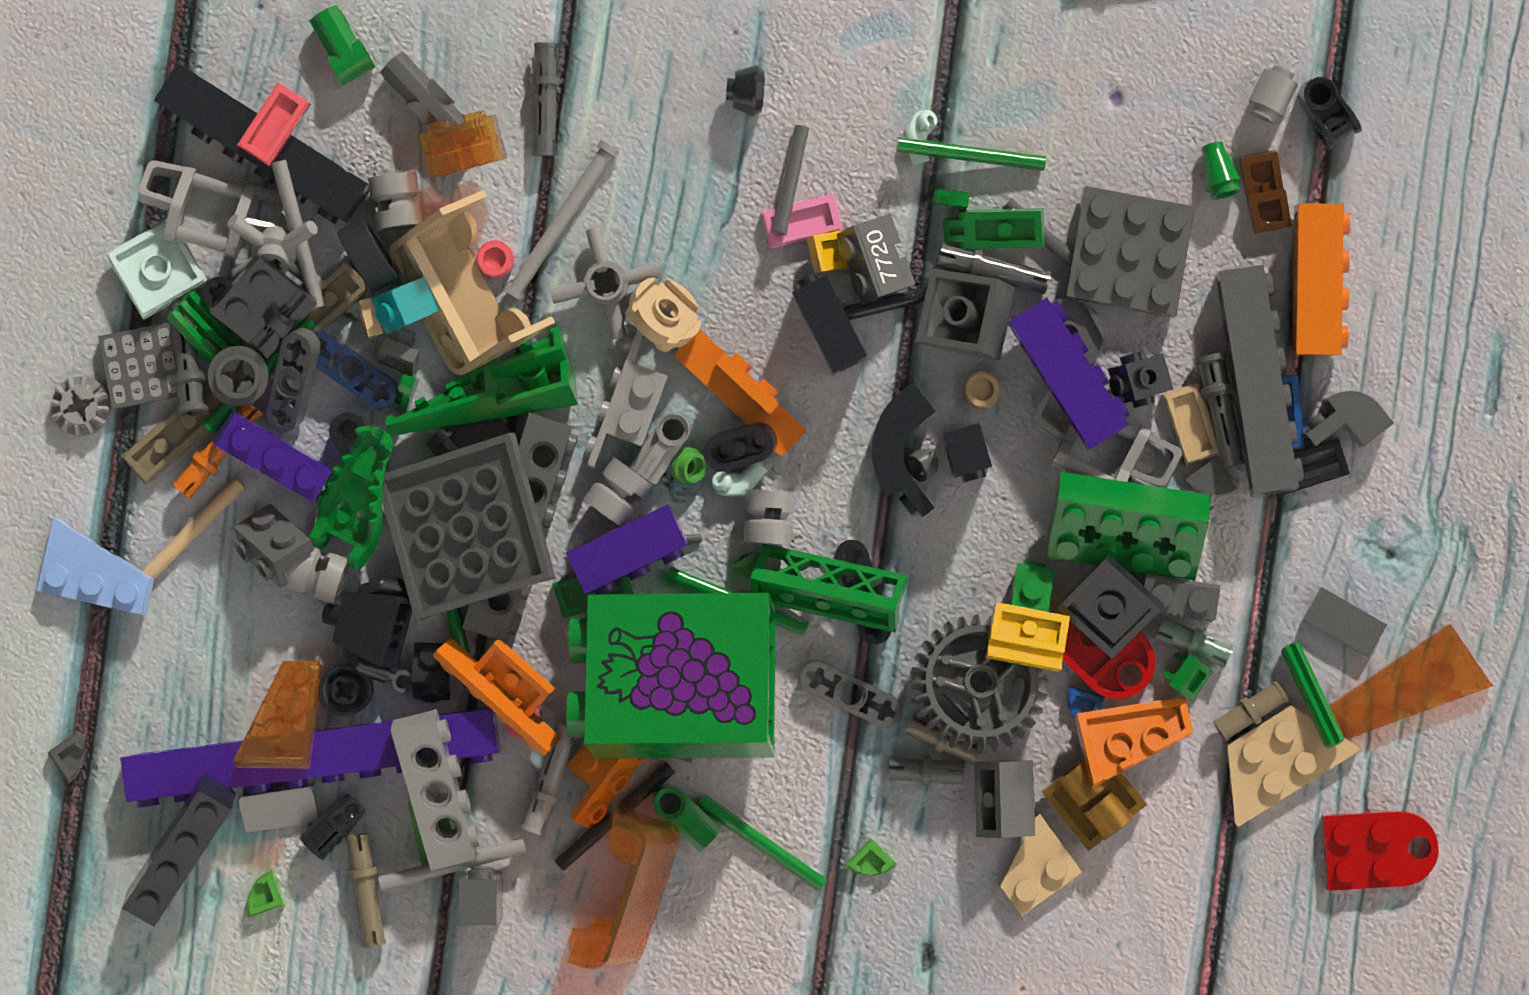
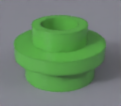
(688, 466)

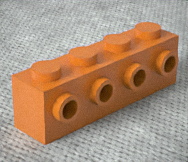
(1319, 279)

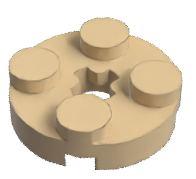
(646, 314)

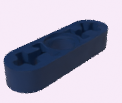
(367, 392)

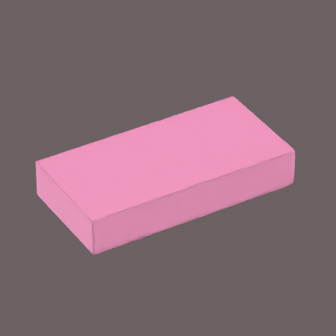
(806, 220)

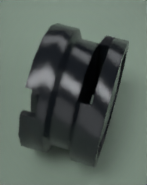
(345, 691)

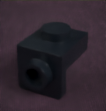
(428, 677)

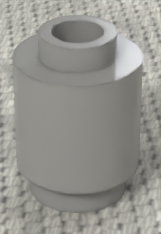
(1272, 94)

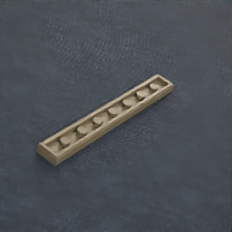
(177, 434)

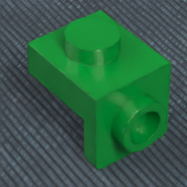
(1032, 586)

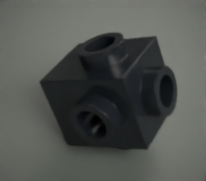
(1139, 378)

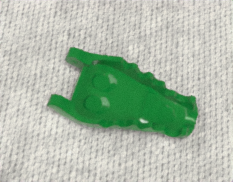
(354, 496)

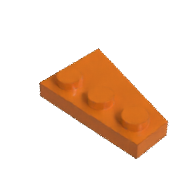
(1129, 734)

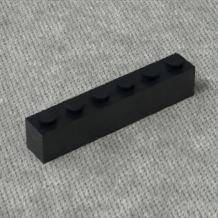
(226, 120)

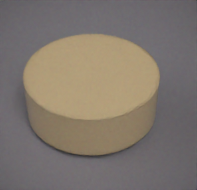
(982, 389)

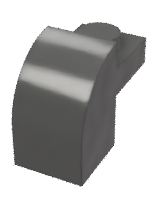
(1355, 412)

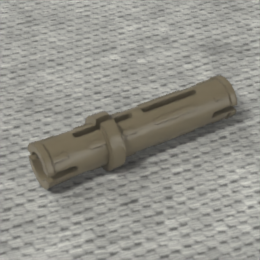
(365, 889)

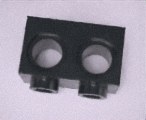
(967, 452)

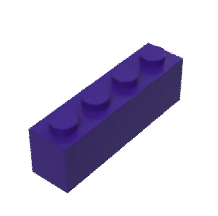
(1068, 373)

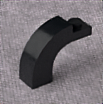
(888, 443)

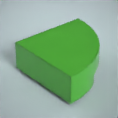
(870, 860)
(264, 895)

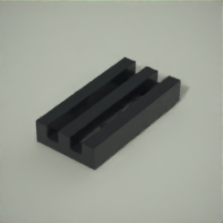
(1338, 457)

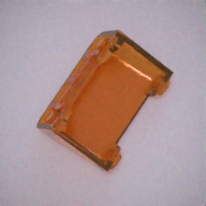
(651, 849)

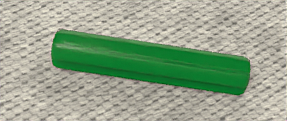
(1312, 695)

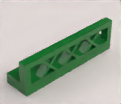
(824, 594)

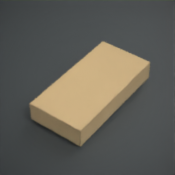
(1191, 423)

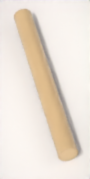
(194, 528)

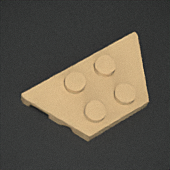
(1278, 761)

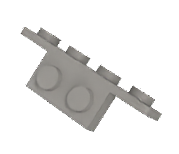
(632, 403)

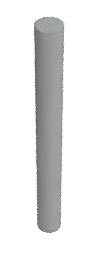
(294, 220)
(423, 872)

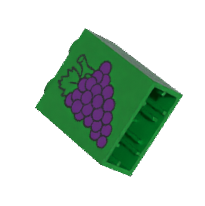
(675, 676)

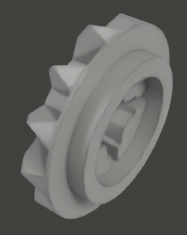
(96, 413)

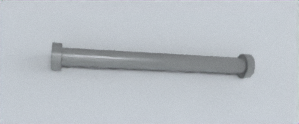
(561, 220)

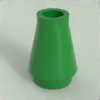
(1219, 172)

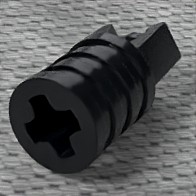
(332, 826)

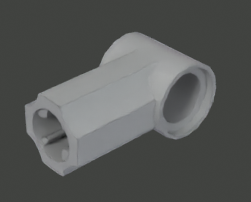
(659, 450)

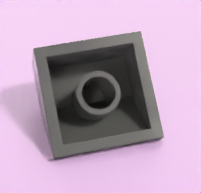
(965, 314)

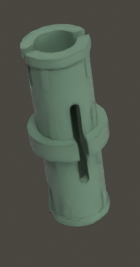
(1194, 642)

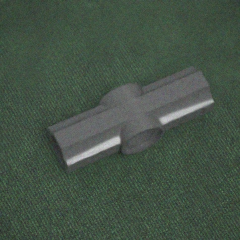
(422, 94)

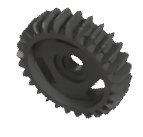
(984, 711)

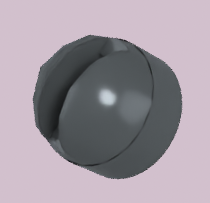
(921, 464)

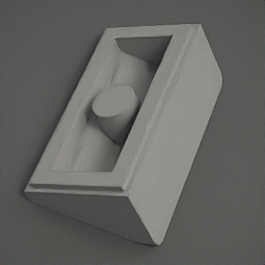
(279, 808)

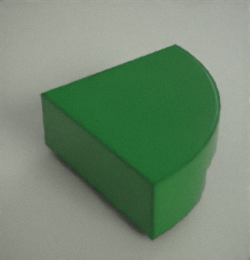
(953, 199)
(406, 391)

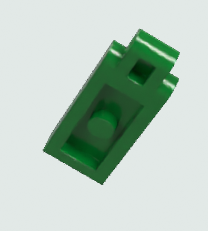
(996, 228)

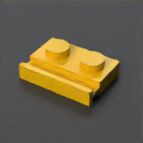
(1027, 637)

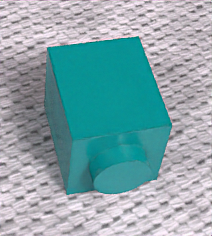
(404, 305)

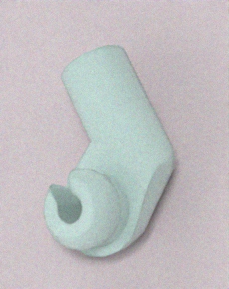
(919, 128)
(737, 483)

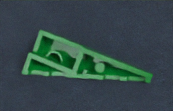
(524, 383)

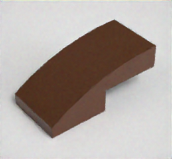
(1265, 191)

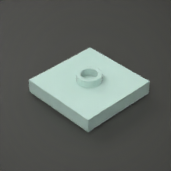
(156, 270)

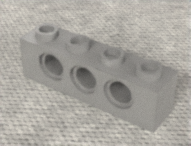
(441, 846)

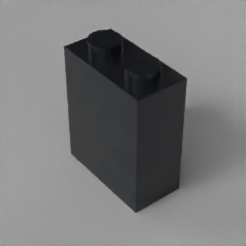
(828, 323)

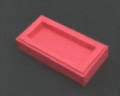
(274, 124)

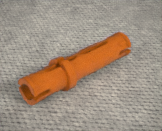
(208, 459)

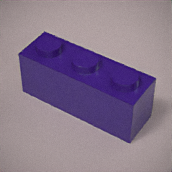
(272, 455)
(628, 551)

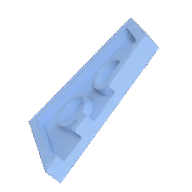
(88, 573)

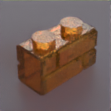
(462, 145)

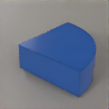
(1083, 700)

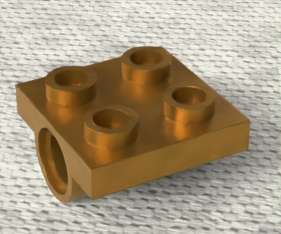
(1093, 812)

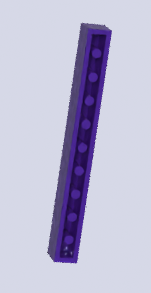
(334, 753)

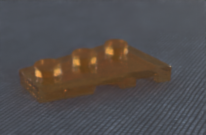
(285, 721)

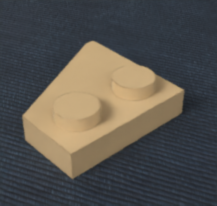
(1038, 869)

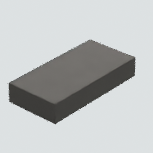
(1344, 622)

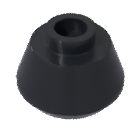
(747, 90)

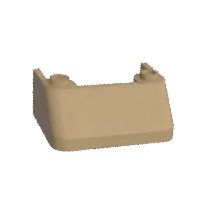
(469, 320)

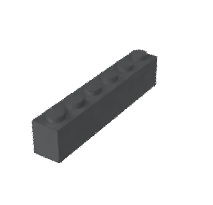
(1258, 381)

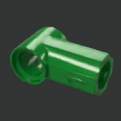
(345, 52)
(688, 818)

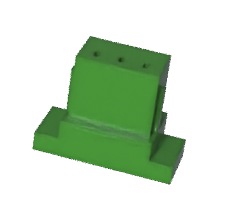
(746, 563)

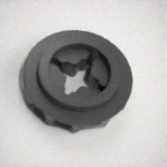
(223, 386)

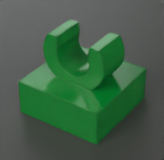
(1189, 677)

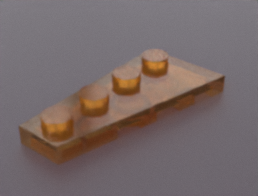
(1417, 681)

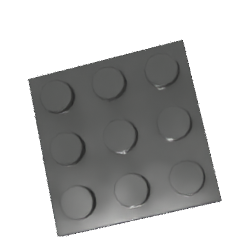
(1129, 252)

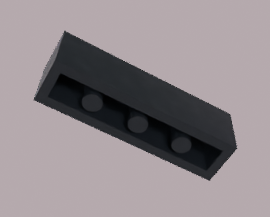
(179, 850)

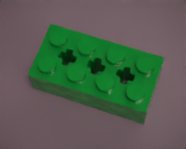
(1134, 523)

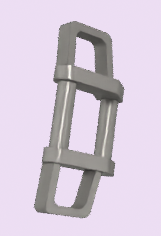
(176, 206)
(1137, 435)

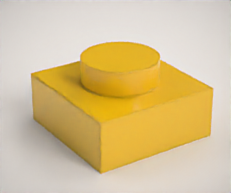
(826, 253)

